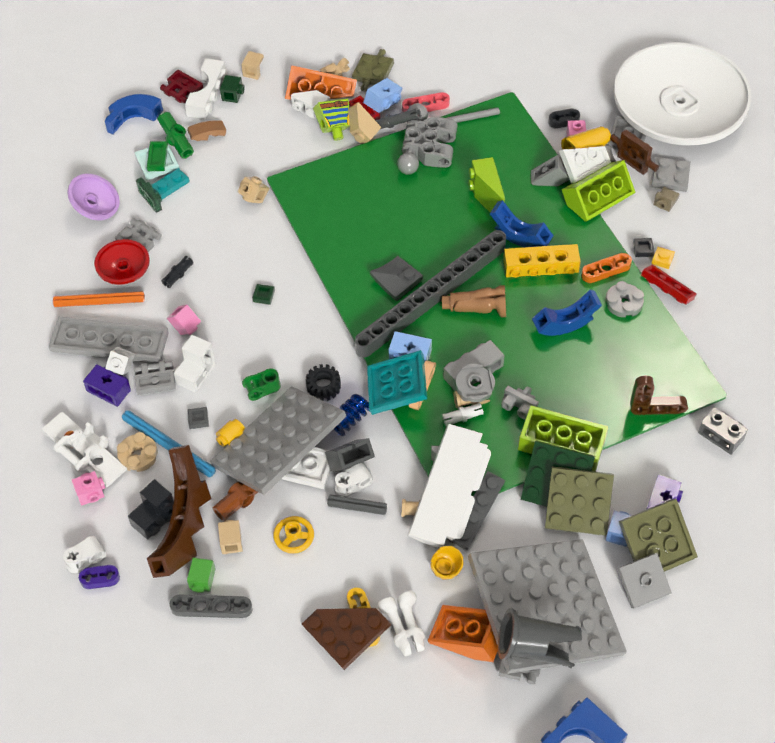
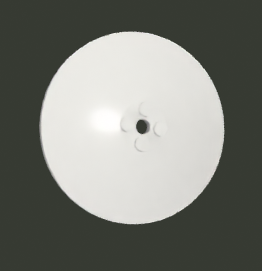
(707, 83)

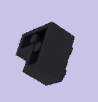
(153, 511)

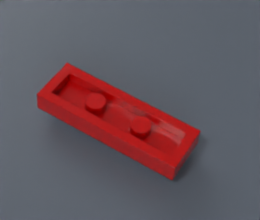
(668, 284)

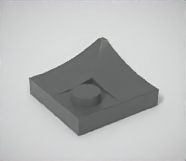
(396, 277)

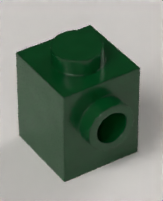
(232, 89)

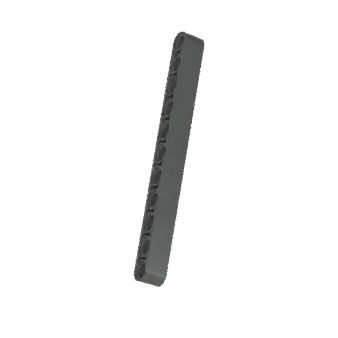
(430, 293)

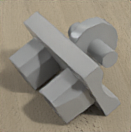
(520, 398)

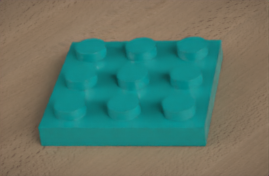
(396, 382)

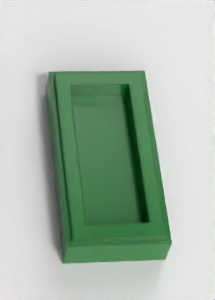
(157, 156)

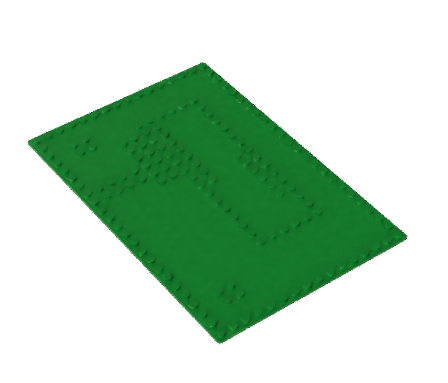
(364, 212)

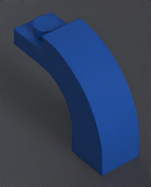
(132, 106)
(518, 231)
(569, 319)

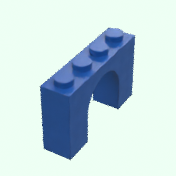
(588, 722)

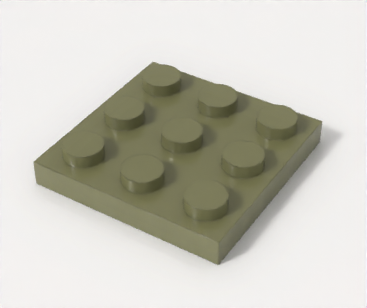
(579, 501)
(660, 532)

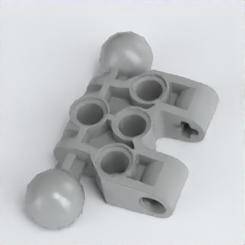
(423, 140)

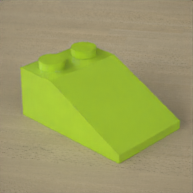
(485, 183)

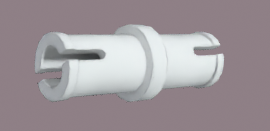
(462, 414)

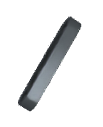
(210, 609)

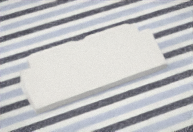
(447, 493)

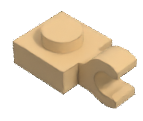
(337, 69)

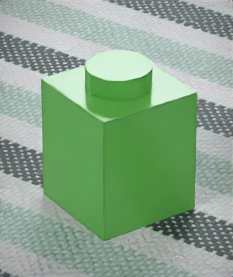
(201, 575)

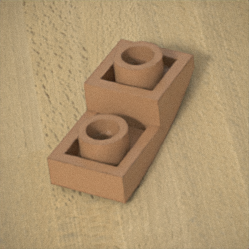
(202, 130)

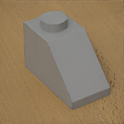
(550, 173)

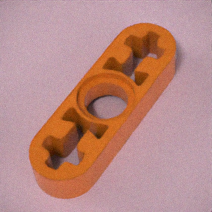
(612, 261)

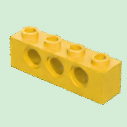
(541, 260)

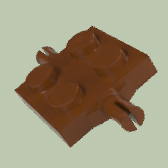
(634, 152)

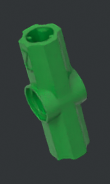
(175, 135)

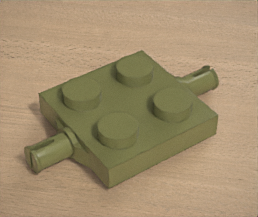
(372, 69)

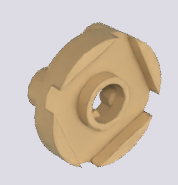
(137, 442)

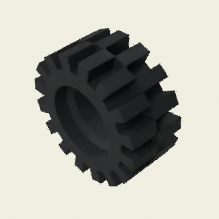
(323, 373)

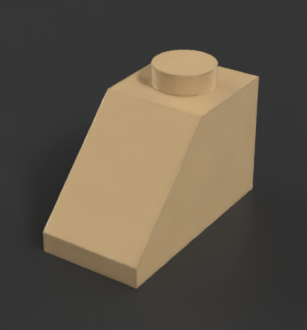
(362, 124)

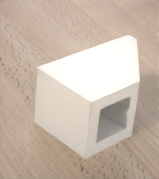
(307, 100)

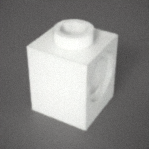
(120, 361)

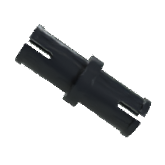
(177, 272)

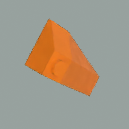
(309, 80)

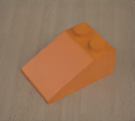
(464, 633)

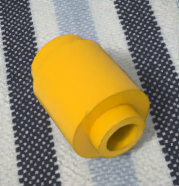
(229, 432)

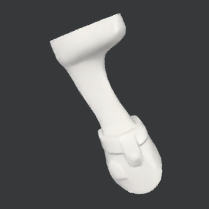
(405, 602)

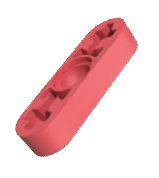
(437, 97)

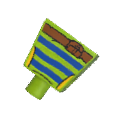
(333, 117)

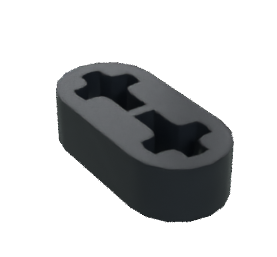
(563, 117)

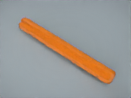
(98, 299)

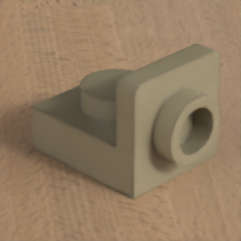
(666, 199)

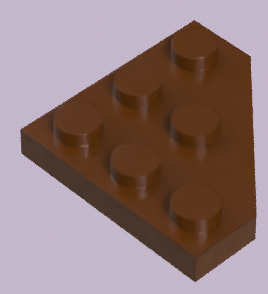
(346, 631)

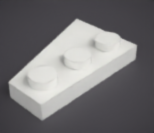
(583, 161)

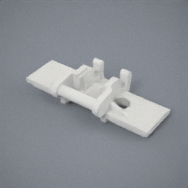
(91, 446)

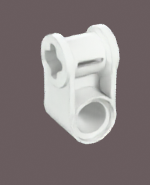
(353, 480)
(84, 554)

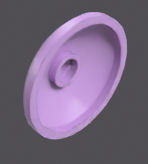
(93, 197)

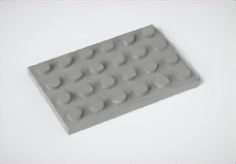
(278, 439)

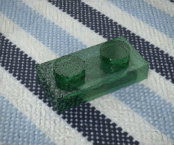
(149, 195)

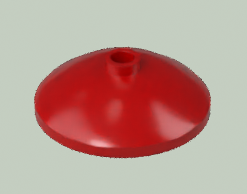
(122, 261)

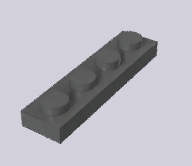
(483, 502)

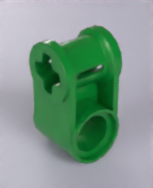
(261, 384)

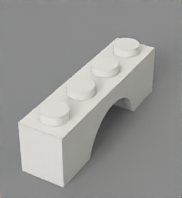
(200, 103)

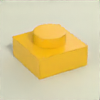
(663, 257)

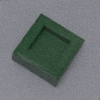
(263, 294)

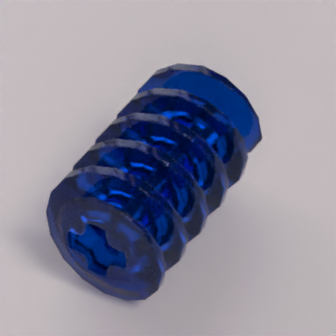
(353, 409)

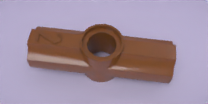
(238, 497)

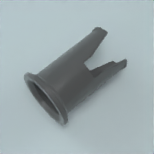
(530, 639)

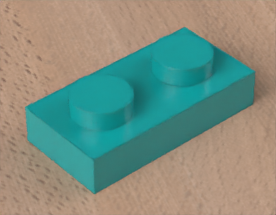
(170, 183)

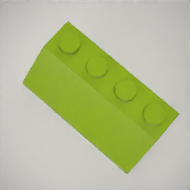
(599, 190)

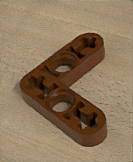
(644, 404)

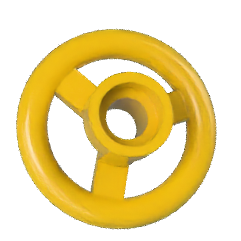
(292, 525)

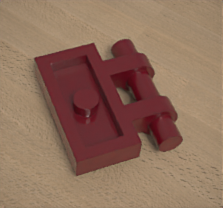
(182, 82)

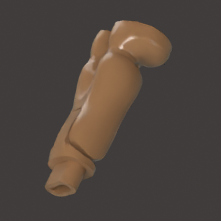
(478, 301)

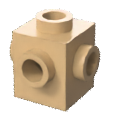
(253, 189)

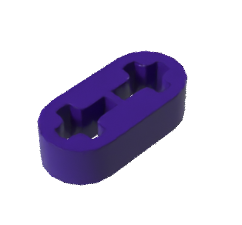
(99, 577)

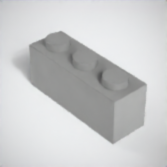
(485, 354)

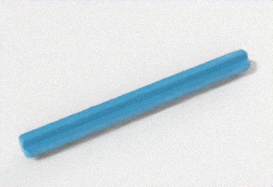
(165, 441)

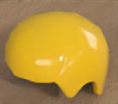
(447, 562)

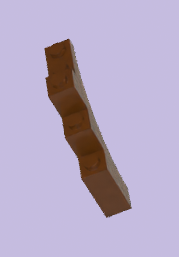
(189, 495)

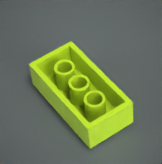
(563, 432)

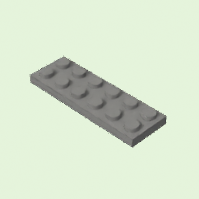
(101, 337)

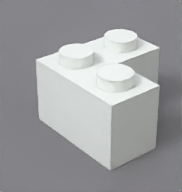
(196, 365)

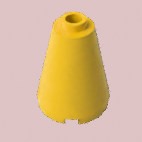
(591, 138)

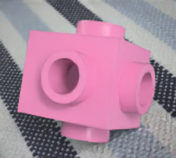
(88, 488)

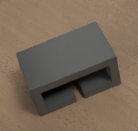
(349, 454)

